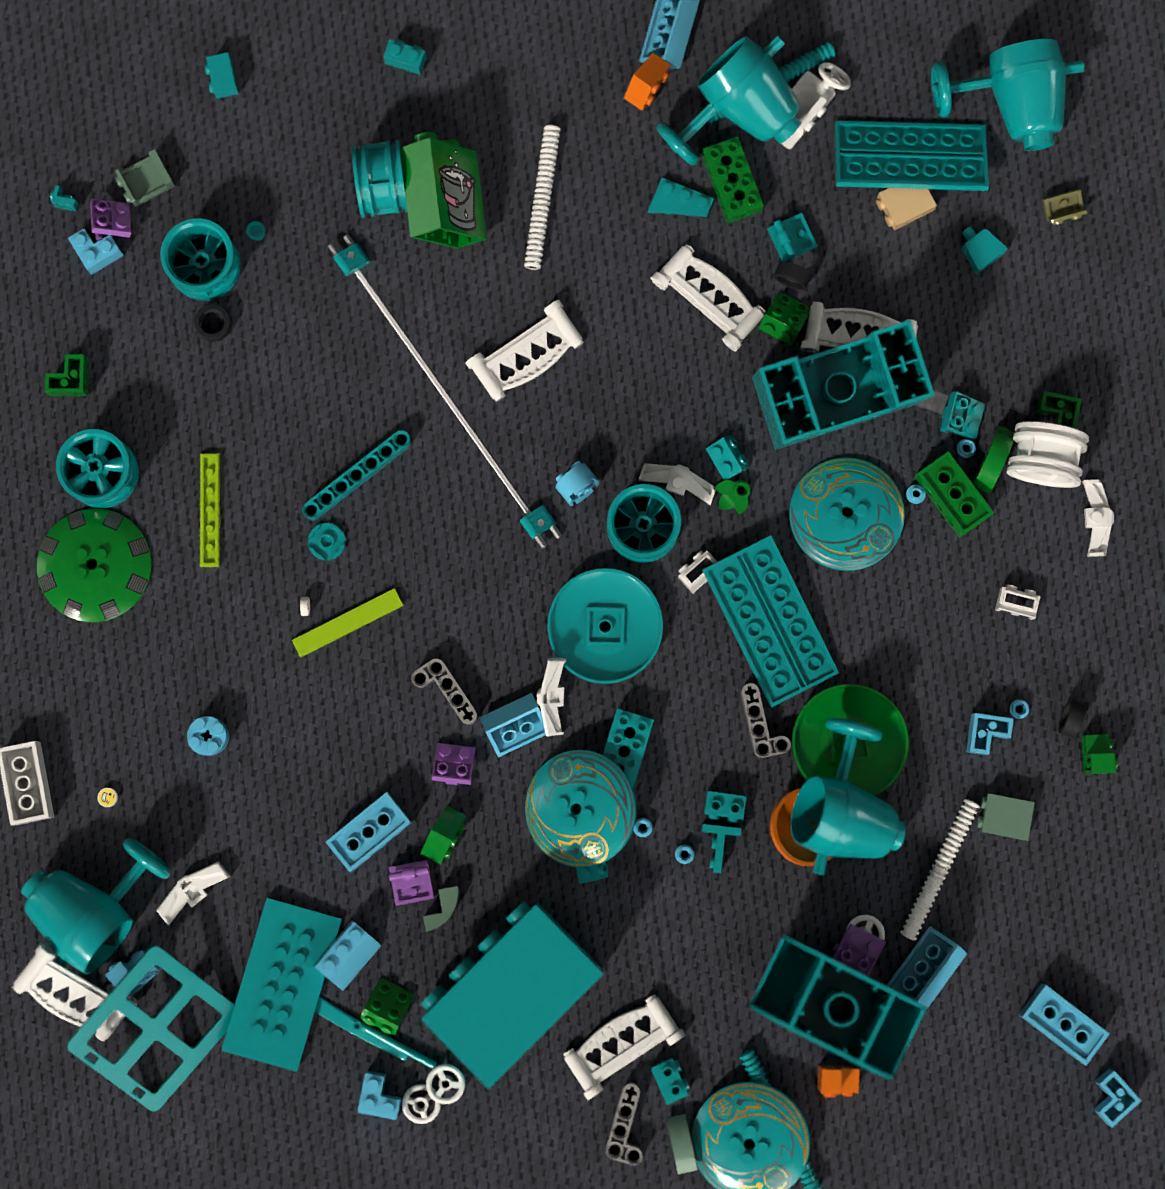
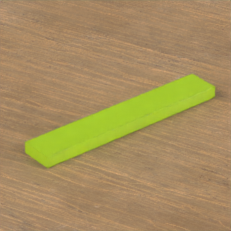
(209, 510)
(347, 623)

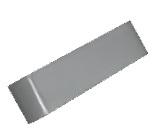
(448, 693)
(760, 720)
(626, 1121)

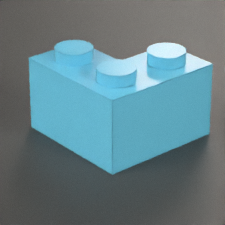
(95, 255)
(984, 727)
(120, 969)
(1119, 1100)
(374, 1101)

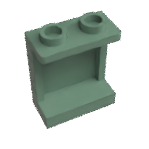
(144, 179)
(1005, 816)

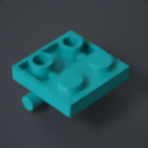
(792, 237)
(962, 415)

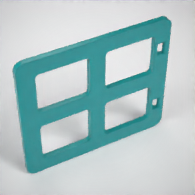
(153, 1028)

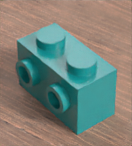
(405, 56)
(222, 75)
(724, 805)
(669, 1080)

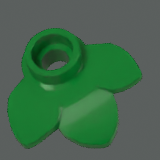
(731, 497)

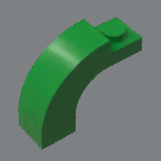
(994, 459)

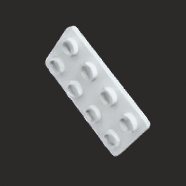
(812, 100)

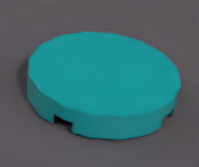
(332, 541)

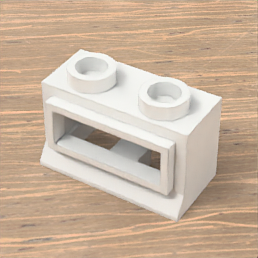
(696, 584)
(1014, 608)

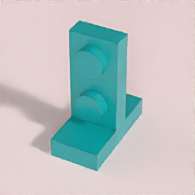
(718, 843)

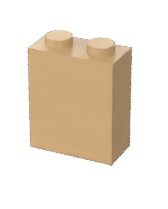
(904, 205)

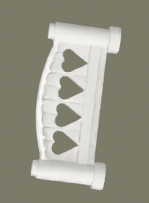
(737, 326)
(819, 334)
(489, 368)
(44, 967)
(661, 1028)

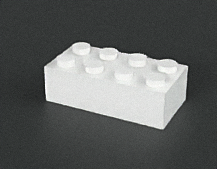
(25, 783)

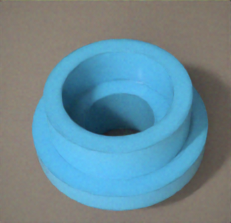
(972, 448)
(915, 500)
(1025, 709)
(642, 833)
(689, 849)

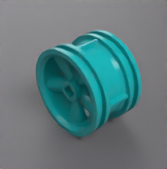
(379, 178)
(179, 240)
(72, 454)
(658, 499)

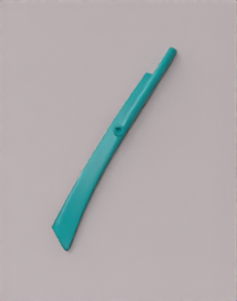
(369, 1033)

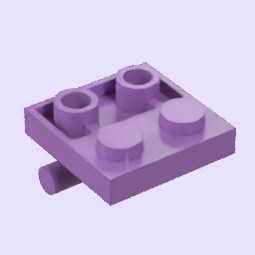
(110, 218)
(453, 764)
(411, 882)
(858, 949)

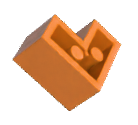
(647, 81)
(838, 1079)

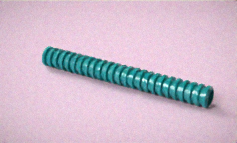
(799, 66)
(756, 1073)

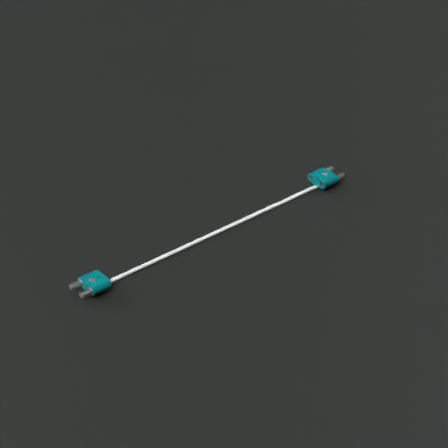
(535, 522)

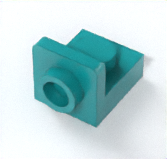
(66, 202)

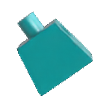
(981, 248)

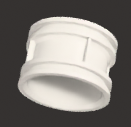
(1048, 454)

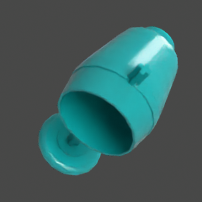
(1027, 86)
(745, 90)
(846, 817)
(81, 917)

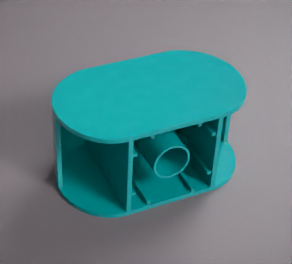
(837, 1007)

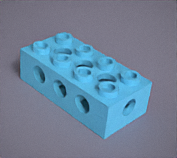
(356, 828)
(1076, 1022)

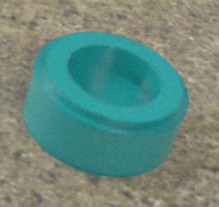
(256, 230)

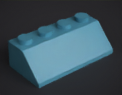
(670, 30)
(927, 967)

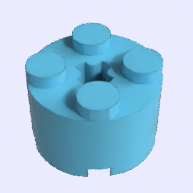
(576, 483)
(198, 741)

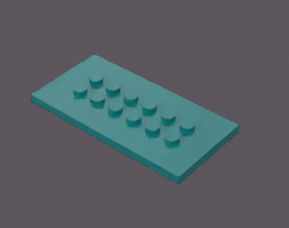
(911, 155)
(770, 621)
(280, 985)

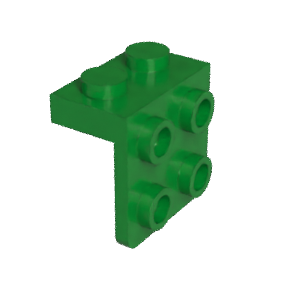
(784, 318)
(387, 1006)

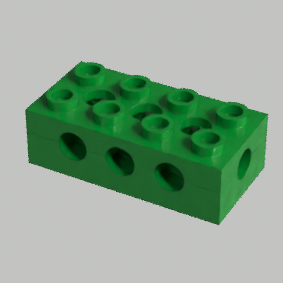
(738, 169)
(955, 481)

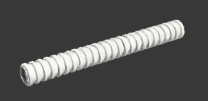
(542, 196)
(940, 868)

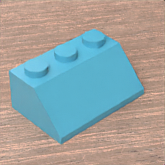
(514, 725)
(347, 955)

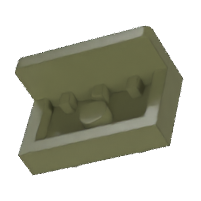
(1064, 206)

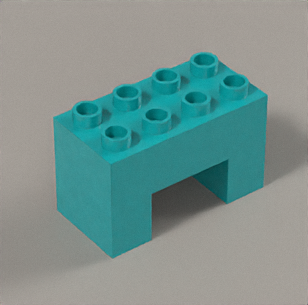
(842, 385)

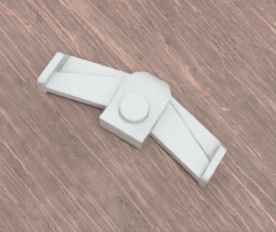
(678, 480)
(1098, 518)
(551, 696)
(191, 890)

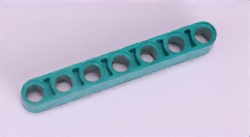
(360, 466)

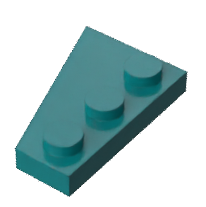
(678, 199)

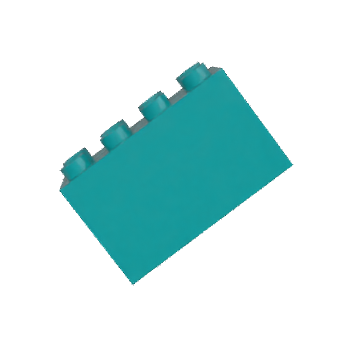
(510, 992)

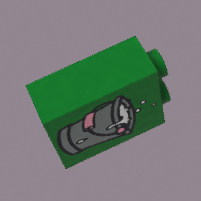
(442, 192)

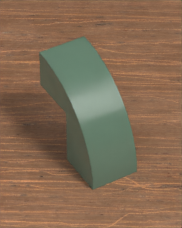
(449, 900)
(681, 1144)

